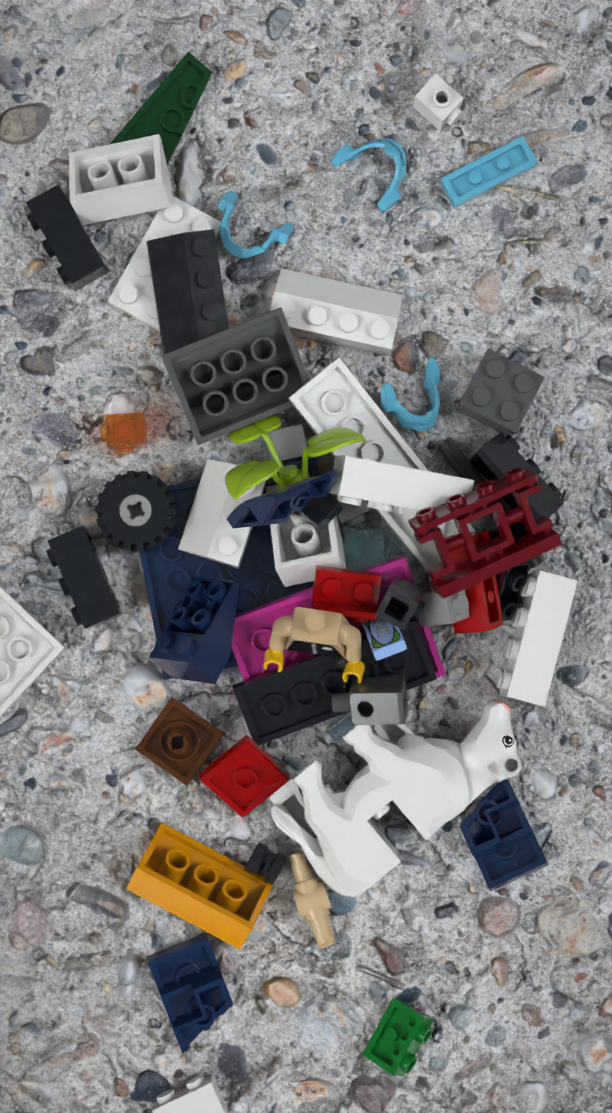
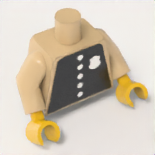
(318, 634)

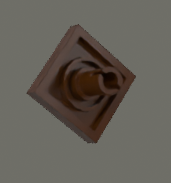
(179, 741)

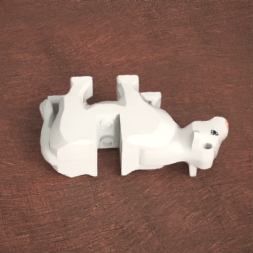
(424, 778)

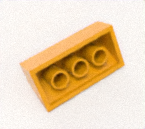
(200, 886)

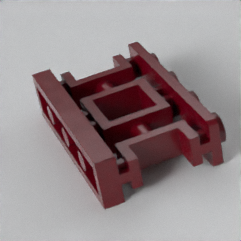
(496, 554)

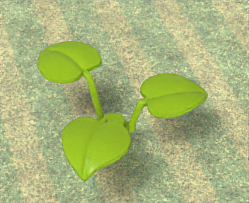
(252, 473)

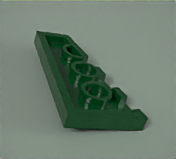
(169, 106)

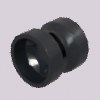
(265, 863)

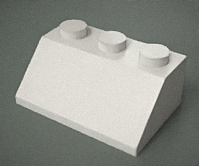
(119, 180)
(207, 526)

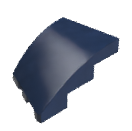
(279, 504)
(502, 838)
(190, 987)

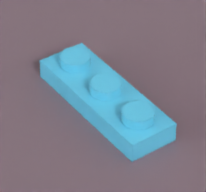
(488, 172)

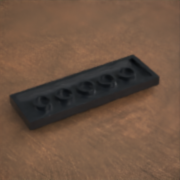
(303, 690)

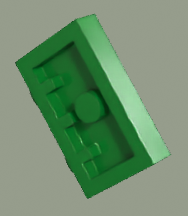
(398, 1038)

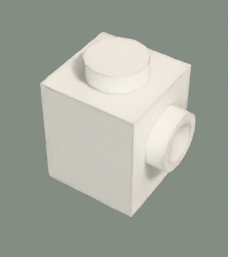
(438, 103)

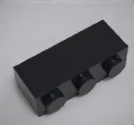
(65, 238)
(83, 578)

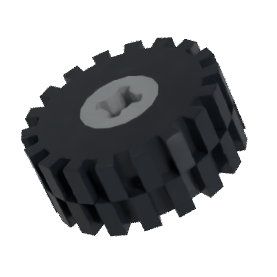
(151, 519)

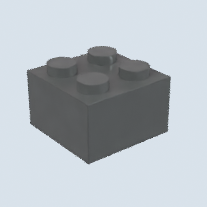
(500, 393)

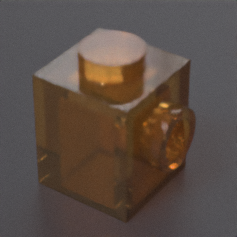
(124, 432)

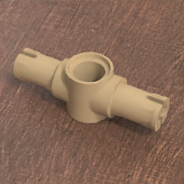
(312, 899)

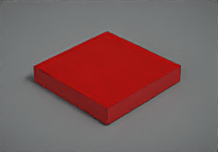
(244, 776)

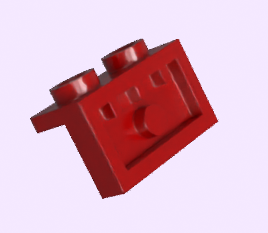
(346, 592)

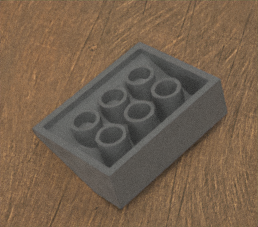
(237, 375)

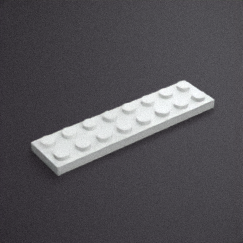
(339, 400)

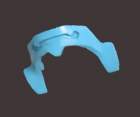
(394, 150)
(227, 205)
(406, 419)

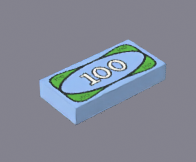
(384, 638)

